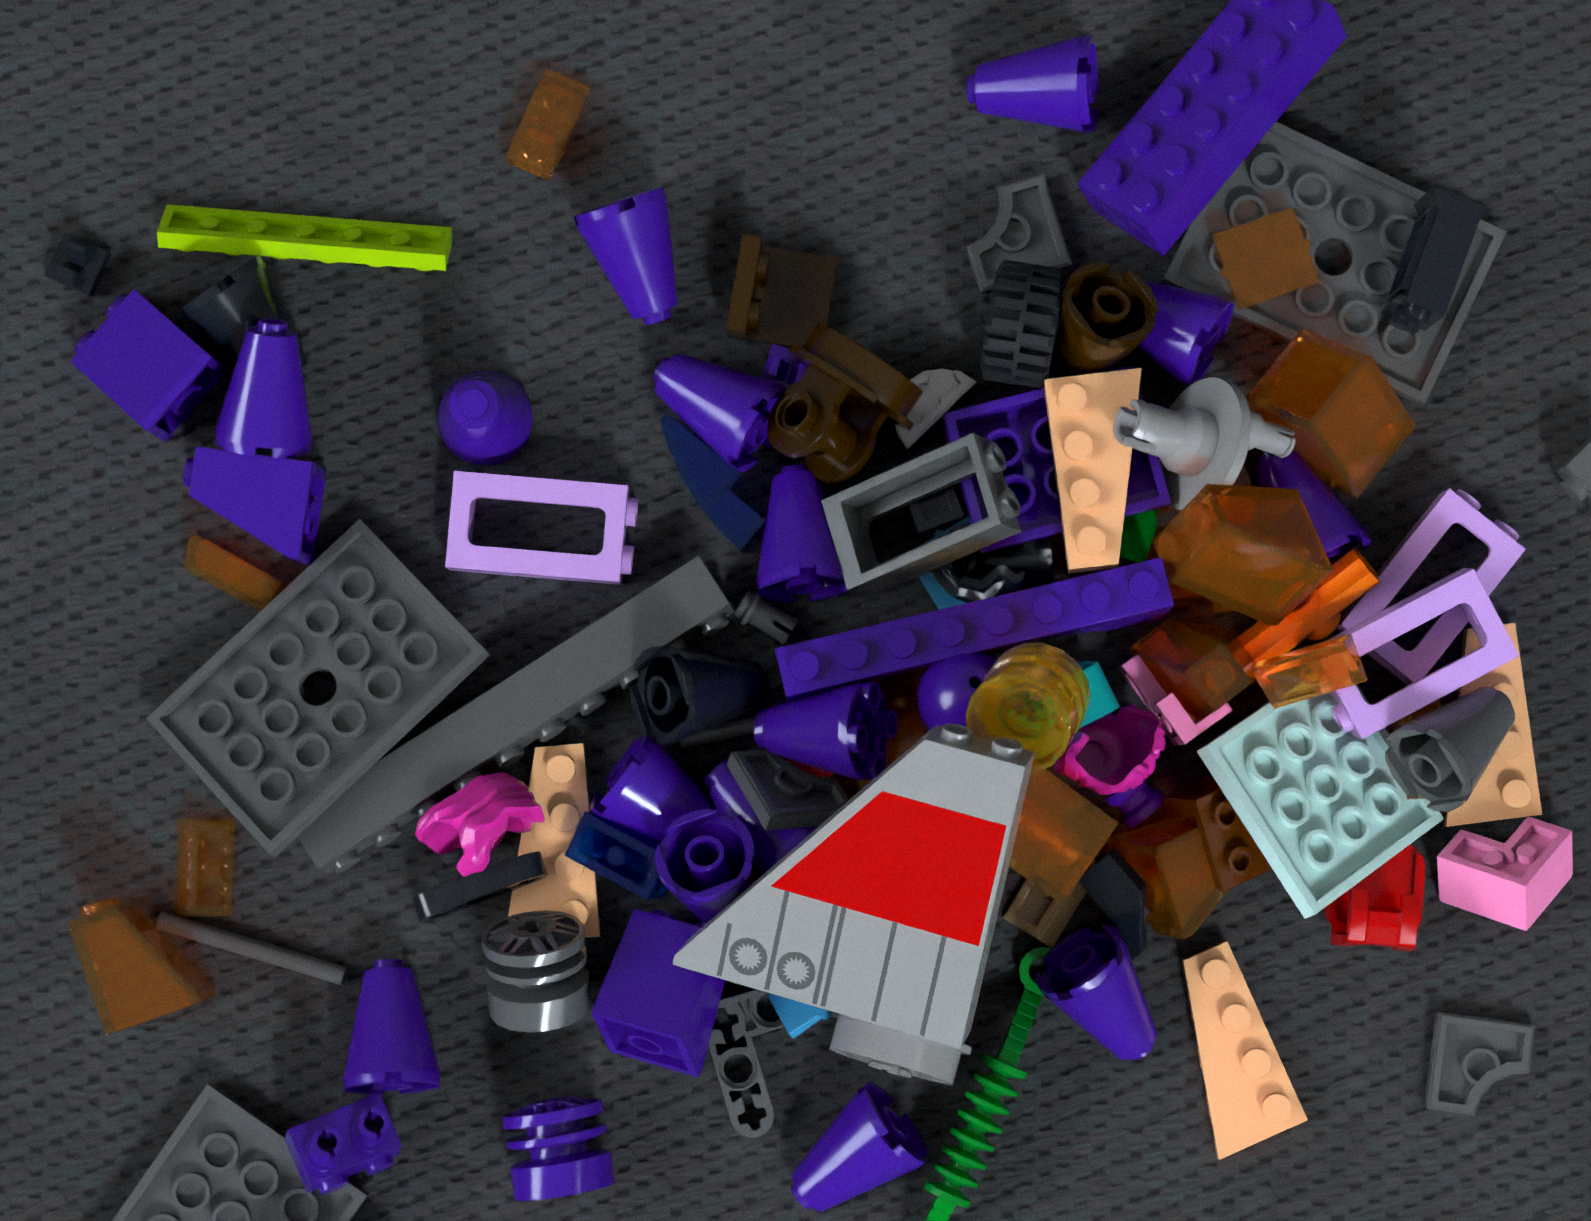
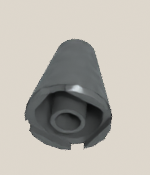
(1450, 747)

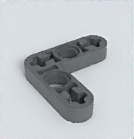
(748, 1025)

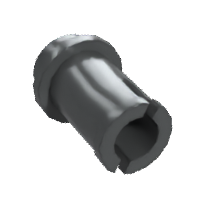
(762, 614)

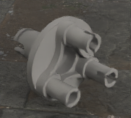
(1200, 436)

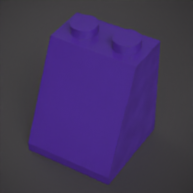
(147, 365)
(262, 495)
(653, 1006)

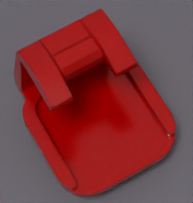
(1382, 906)

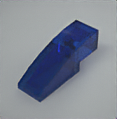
(711, 485)

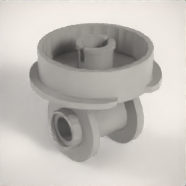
(895, 1050)

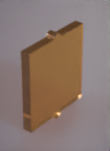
(1265, 258)

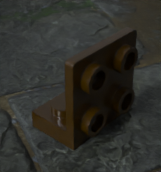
(779, 294)

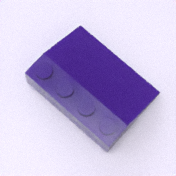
(1023, 434)

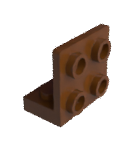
(1226, 841)

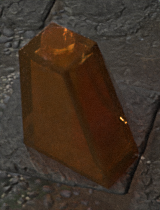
(1196, 663)
(1176, 872)

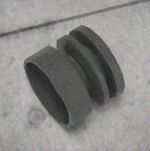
(537, 971)

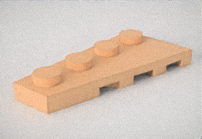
(1090, 463)
(1510, 780)
(562, 792)
(1240, 1066)

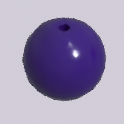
(948, 686)

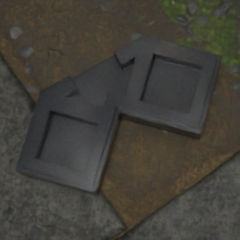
(1121, 896)

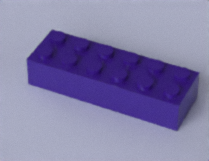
(1209, 115)

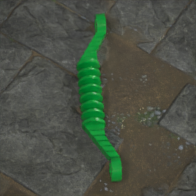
(987, 1102)

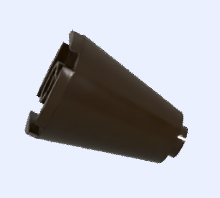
(1101, 319)

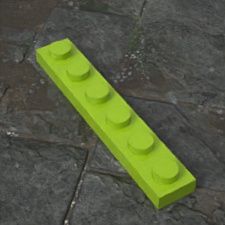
(305, 237)

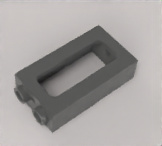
(856, 507)

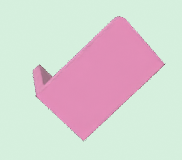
(1166, 707)
(1506, 879)

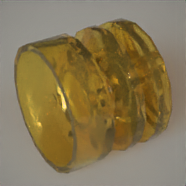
(1005, 710)

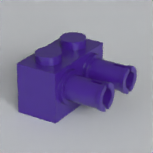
(343, 1144)

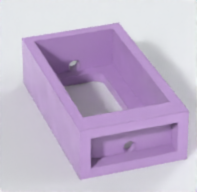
(1444, 511)
(604, 567)
(1458, 588)

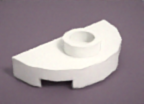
(940, 392)

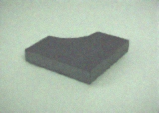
(1023, 232)
(782, 793)
(1471, 1056)

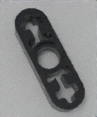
(479, 886)

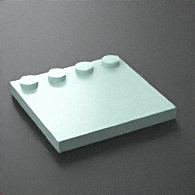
(1315, 798)

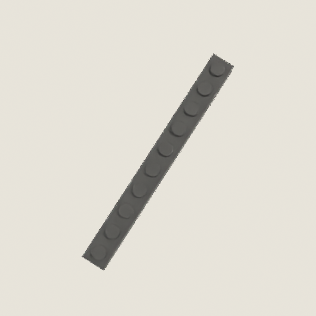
(515, 714)

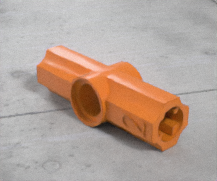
(1317, 614)

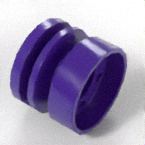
(558, 1149)

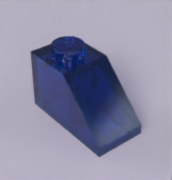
(617, 855)

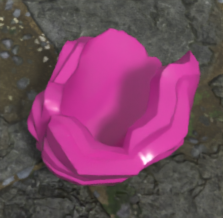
(1114, 751)
(479, 819)

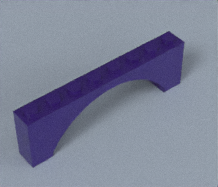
(1073, 606)

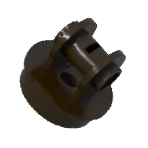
(838, 405)

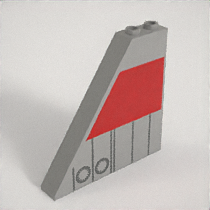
(889, 896)

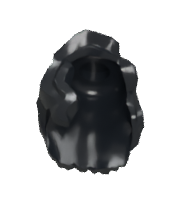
(997, 571)

